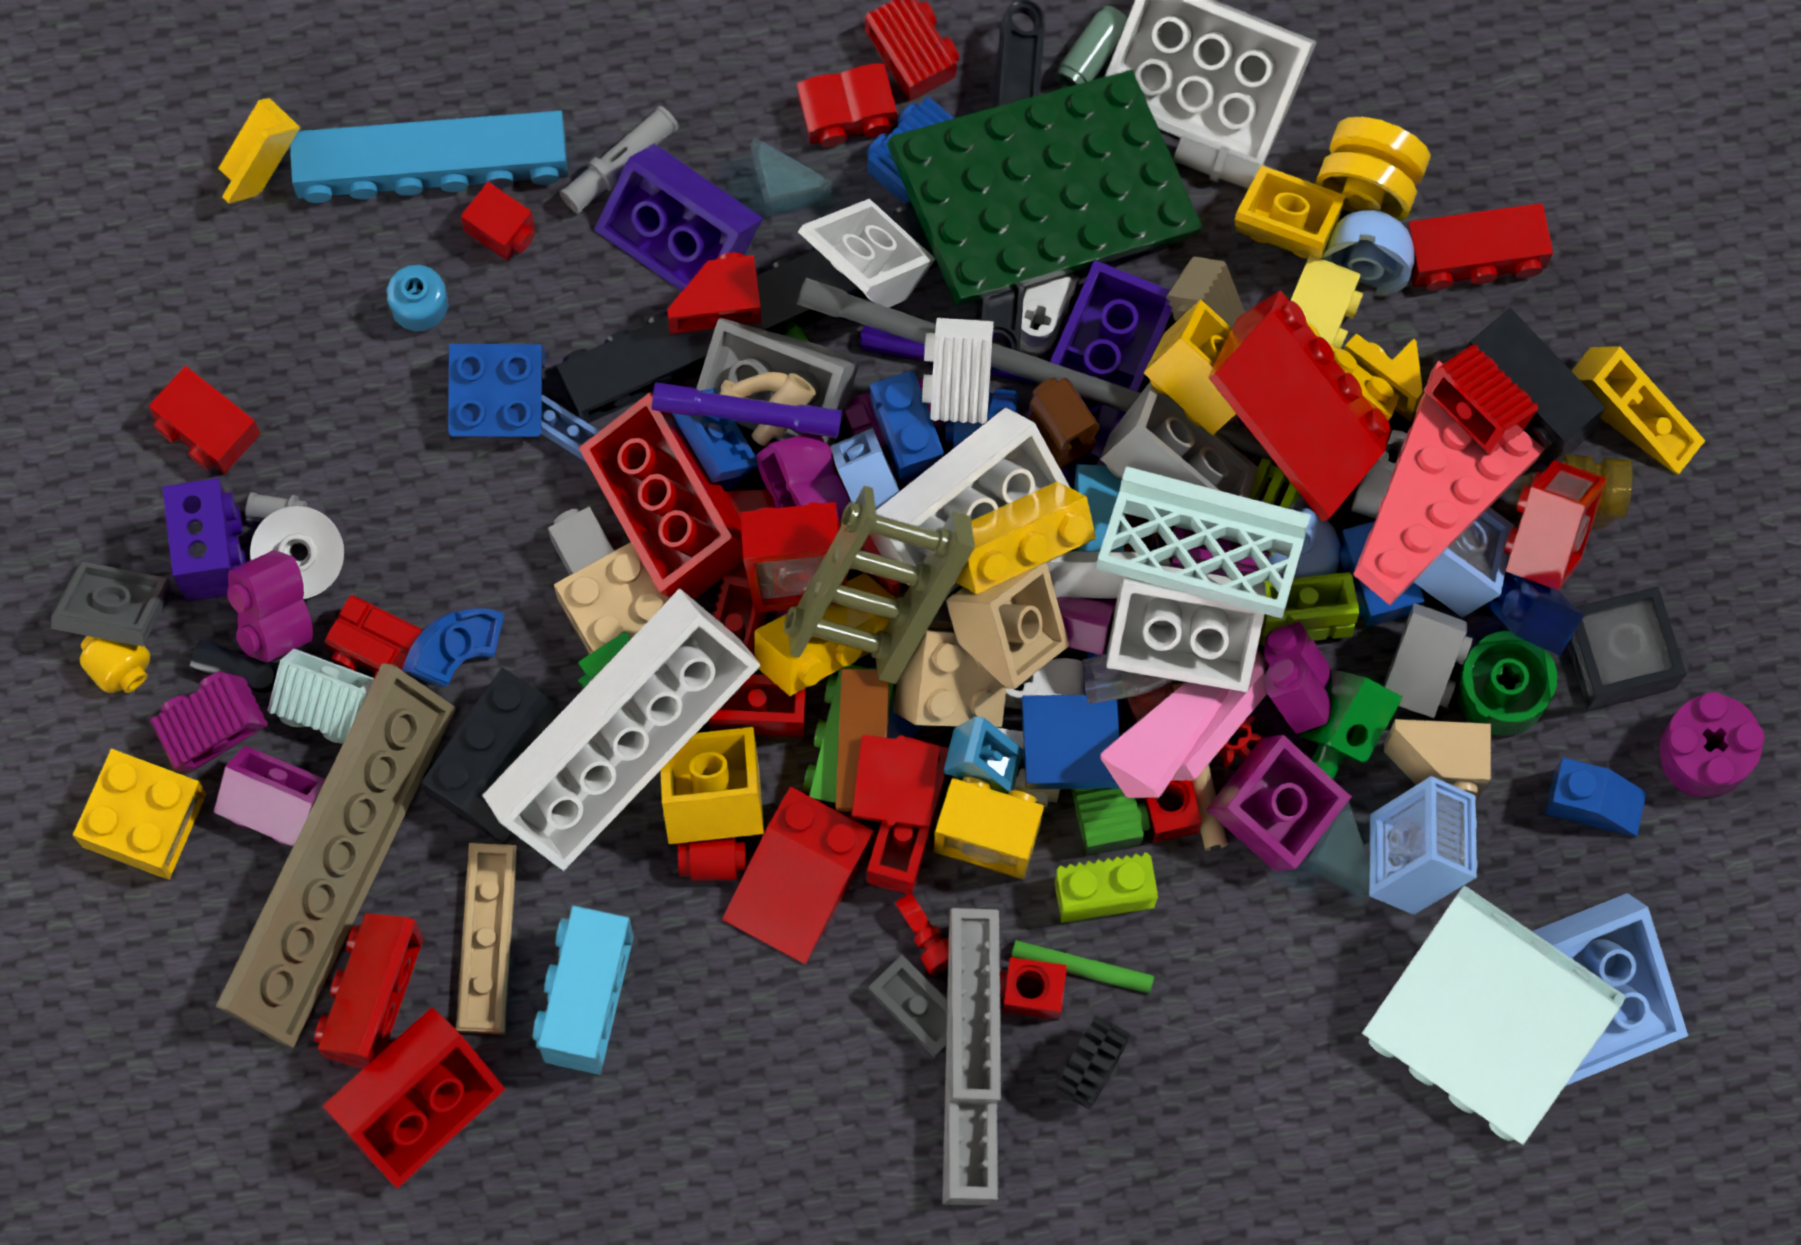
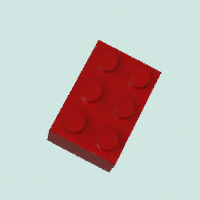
(414, 1097)

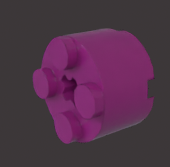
(1726, 725)

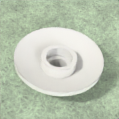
(313, 530)

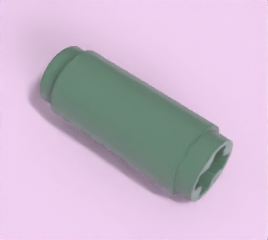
(1092, 48)

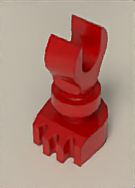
(927, 936)

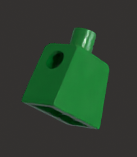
(1356, 721)

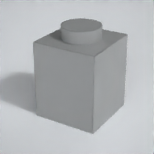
(579, 539)

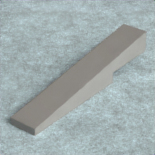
(972, 1058)

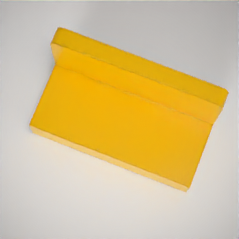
(257, 150)

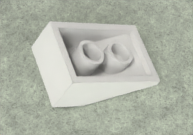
(870, 251)

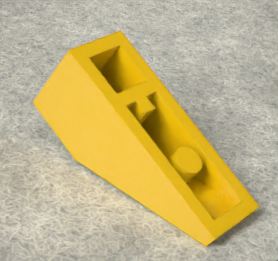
(1638, 407)

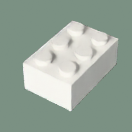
(1183, 635)

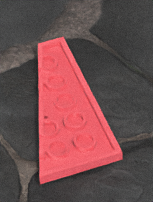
(1435, 496)

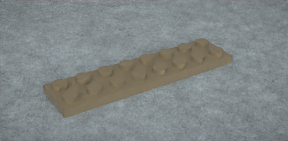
(336, 856)

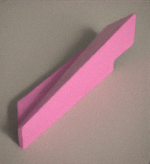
(1181, 735)

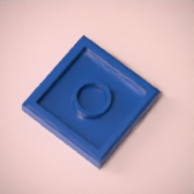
(1066, 741)

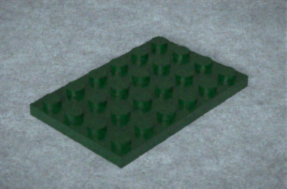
(1043, 186)

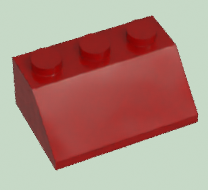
(369, 989)

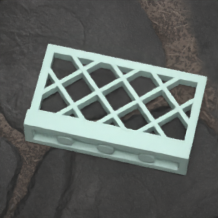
(1211, 516)

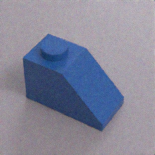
(1595, 797)

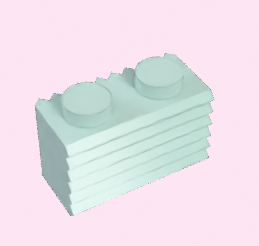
(318, 694)

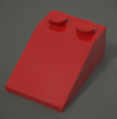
(798, 875)

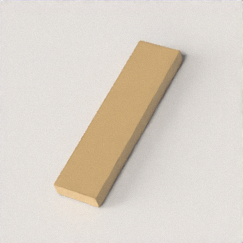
(486, 938)

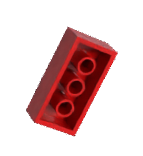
(665, 500)

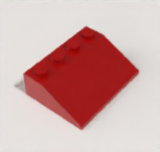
(1300, 403)

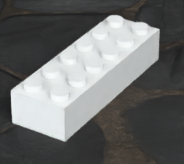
(621, 730)

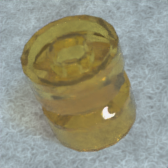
(1618, 486)

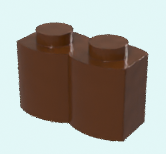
(1063, 421)

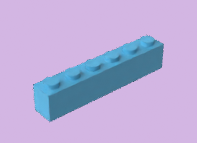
(429, 156)

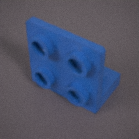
(495, 390)
(719, 447)

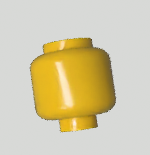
(114, 664)

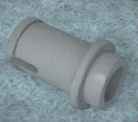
(261, 506)

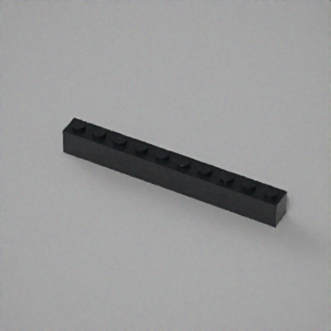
(633, 361)

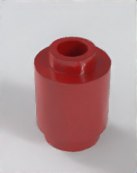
(711, 859)

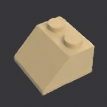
(1011, 625)
(1443, 750)

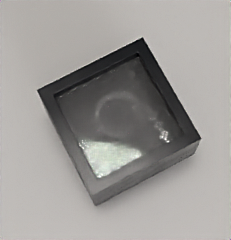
(1625, 649)

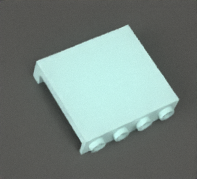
(1493, 1016)

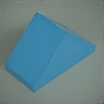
(983, 753)

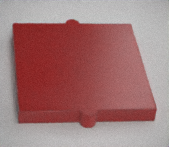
(895, 781)

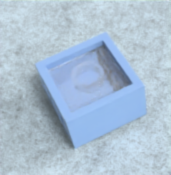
(1472, 567)
(1423, 845)

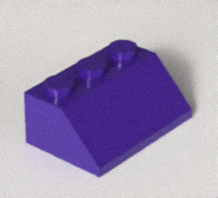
(673, 217)

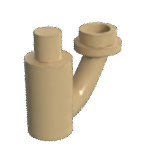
(787, 390)

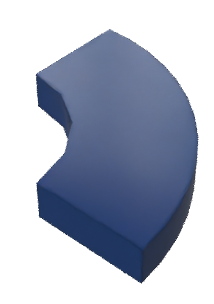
(452, 641)

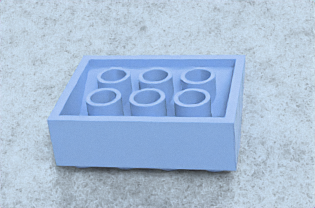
(1624, 951)

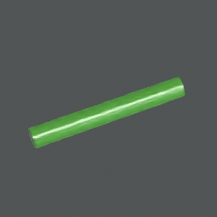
(1086, 967)

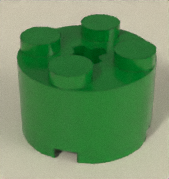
(1522, 666)

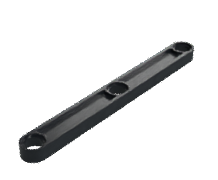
(1016, 79)

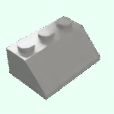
(1165, 442)

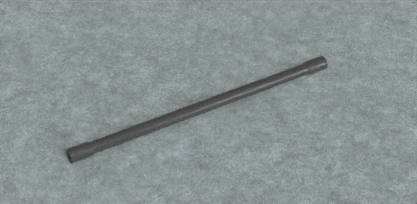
(841, 304)

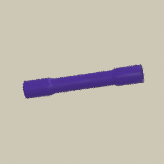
(797, 417)

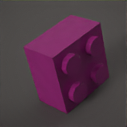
(1278, 803)

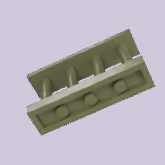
(909, 614)

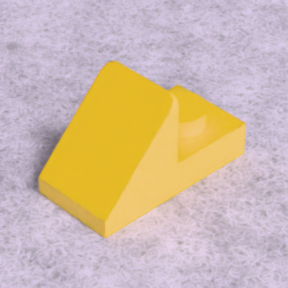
(1401, 372)

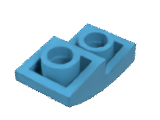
(1102, 493)

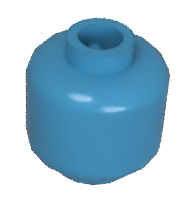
(417, 297)

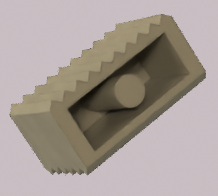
(1212, 284)

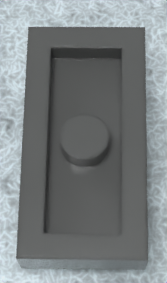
(913, 1004)

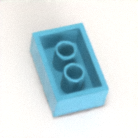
(583, 989)

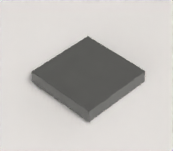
(111, 603)

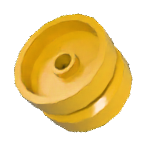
(1374, 166)

